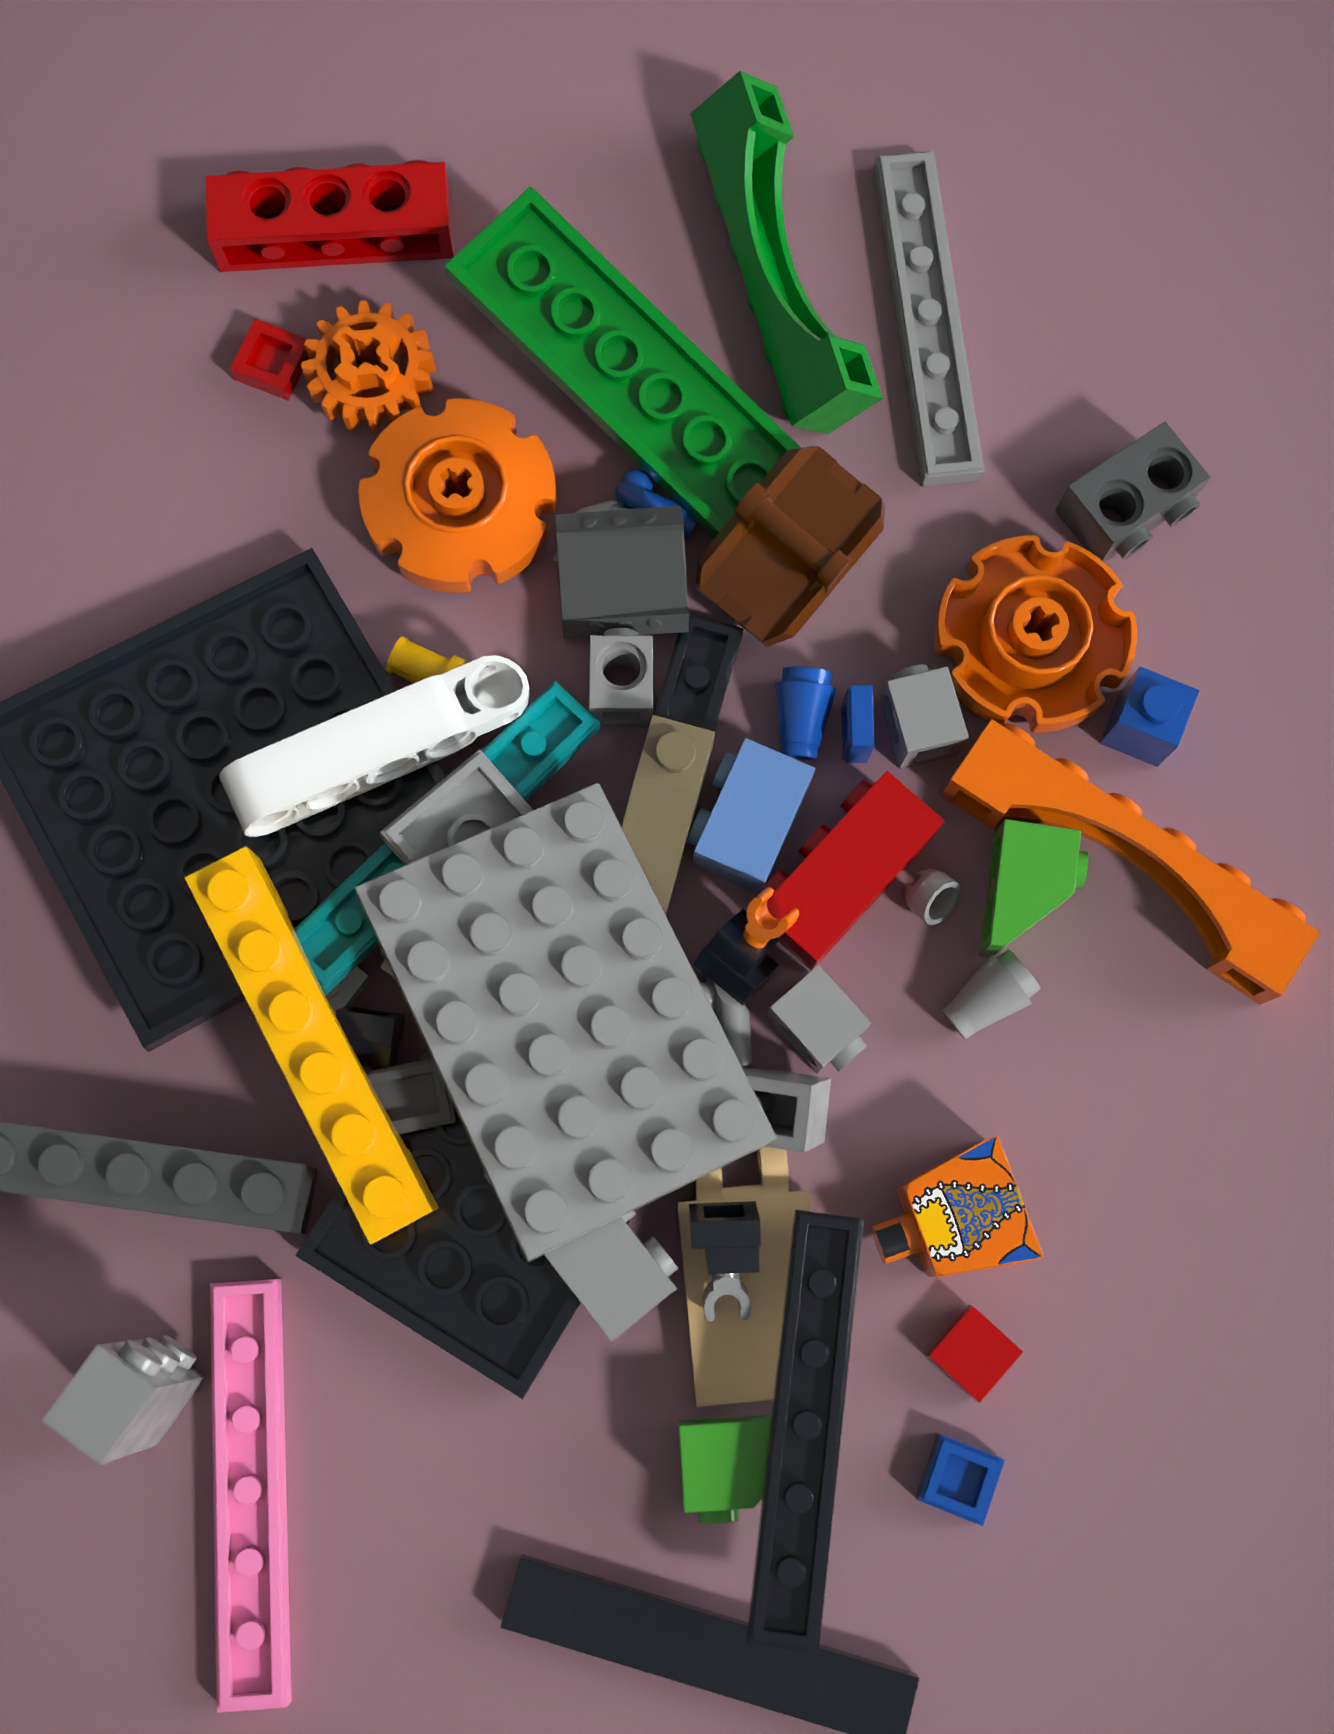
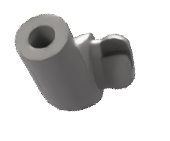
(733, 1019)

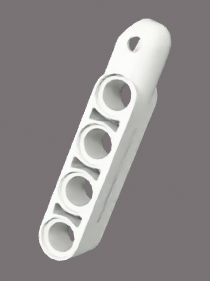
(373, 744)

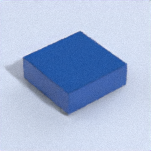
(857, 724)
(960, 1479)

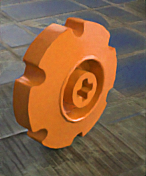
(454, 537)
(1055, 595)

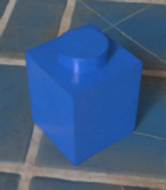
(1149, 716)

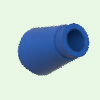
(803, 709)

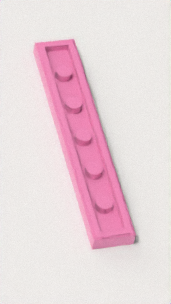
(249, 1496)

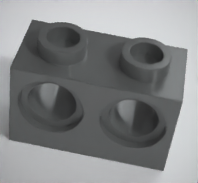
(1126, 488)

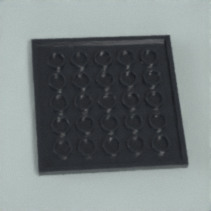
(127, 794)

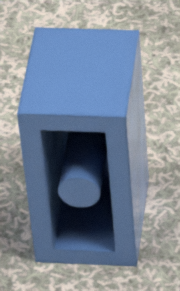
(750, 816)

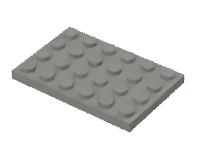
(564, 1019)

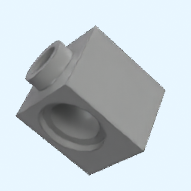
(626, 704)
(923, 715)
(820, 1021)

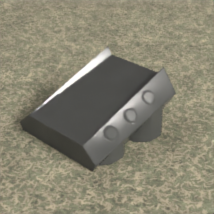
(622, 571)

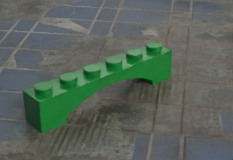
(743, 143)

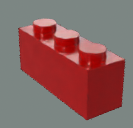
(850, 865)

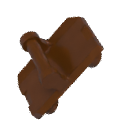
(789, 544)

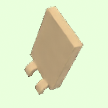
(730, 1355)

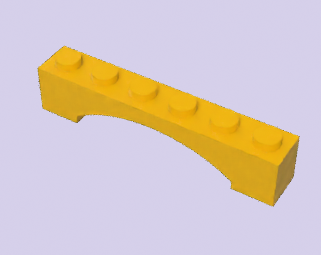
(310, 1045)

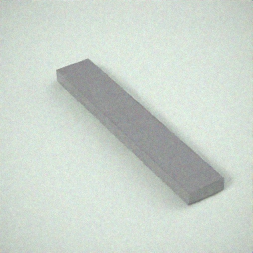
(928, 319)

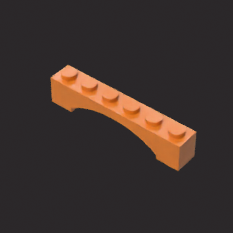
(1251, 938)

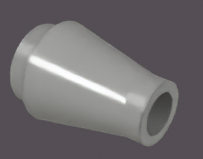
(992, 994)

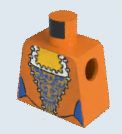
(961, 1216)

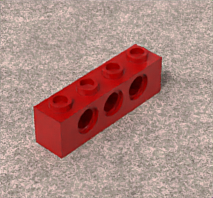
(353, 235)

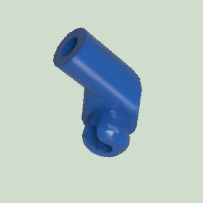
(636, 493)

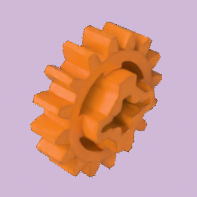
(368, 342)

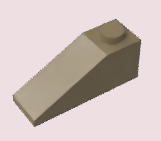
(666, 799)

